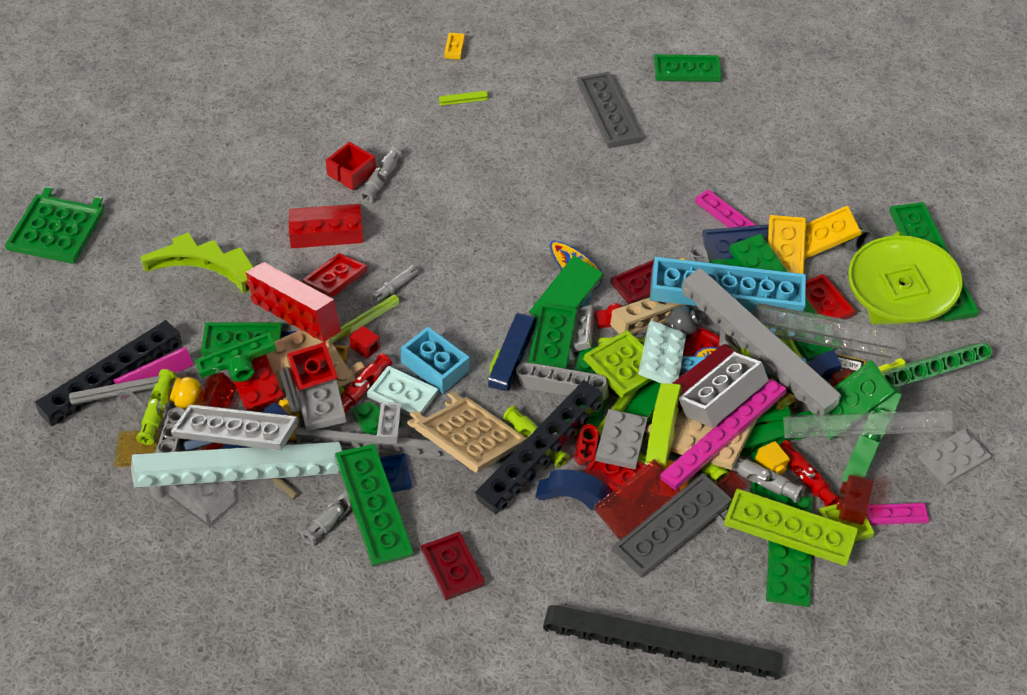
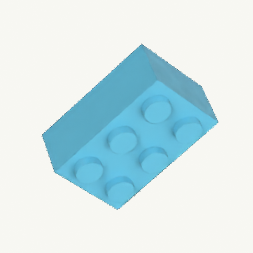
(435, 359)

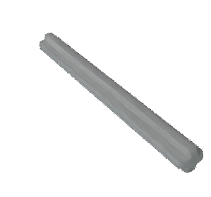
(114, 390)

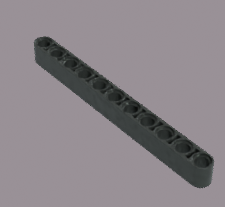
(664, 641)

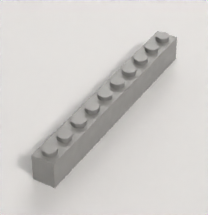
(760, 343)

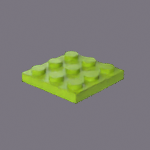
(619, 363)

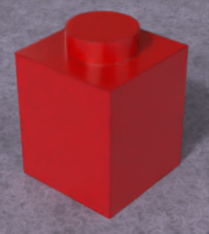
(364, 342)

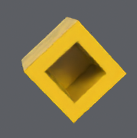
(772, 458)

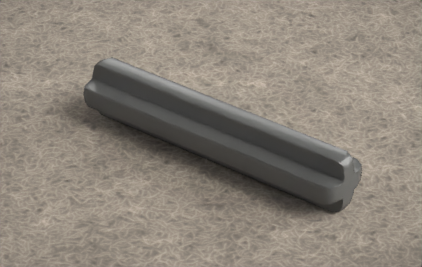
(290, 389)

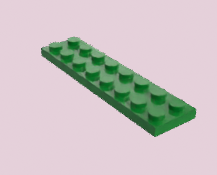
(917, 222)
(758, 254)

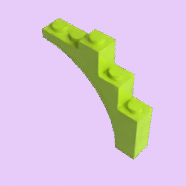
(208, 256)

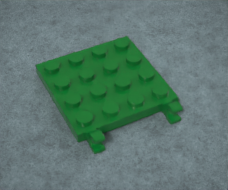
(55, 227)

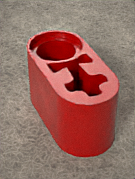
(582, 442)

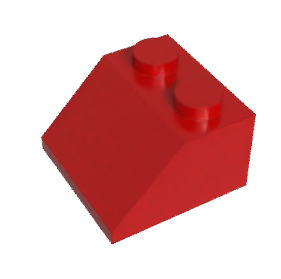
(311, 366)

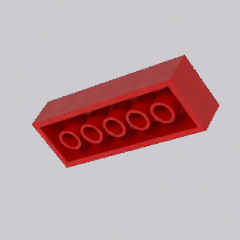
(293, 301)

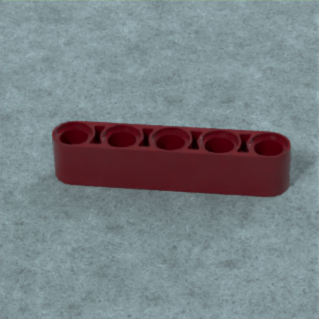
(704, 367)

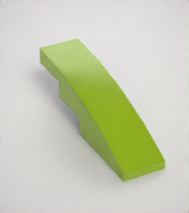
(663, 423)

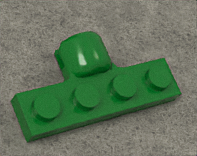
(237, 358)

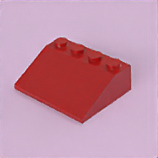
(325, 226)

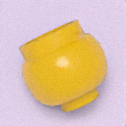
(185, 392)

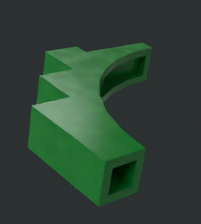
(868, 444)

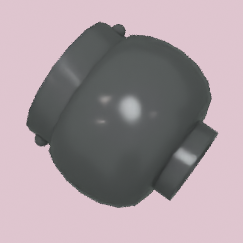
(859, 241)
(683, 320)

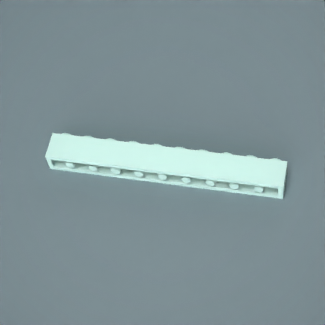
(233, 464)

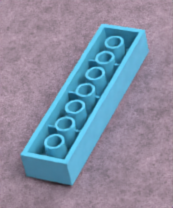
(742, 283)

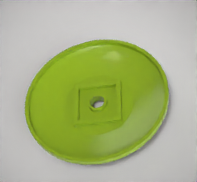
(927, 269)

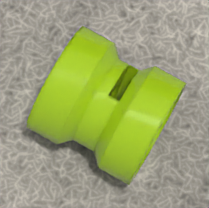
(714, 472)

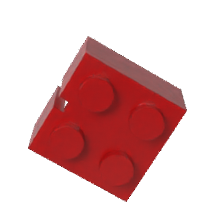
(350, 165)

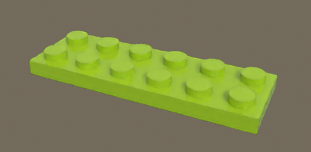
(791, 527)

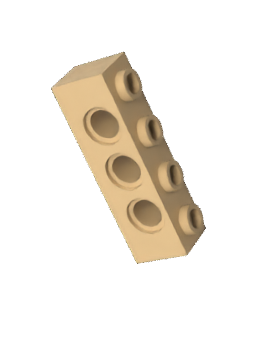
(638, 315)

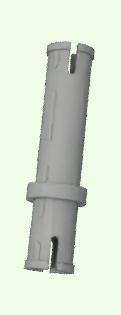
(389, 288)

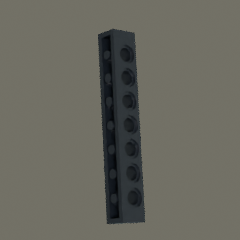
(143, 350)
(583, 394)

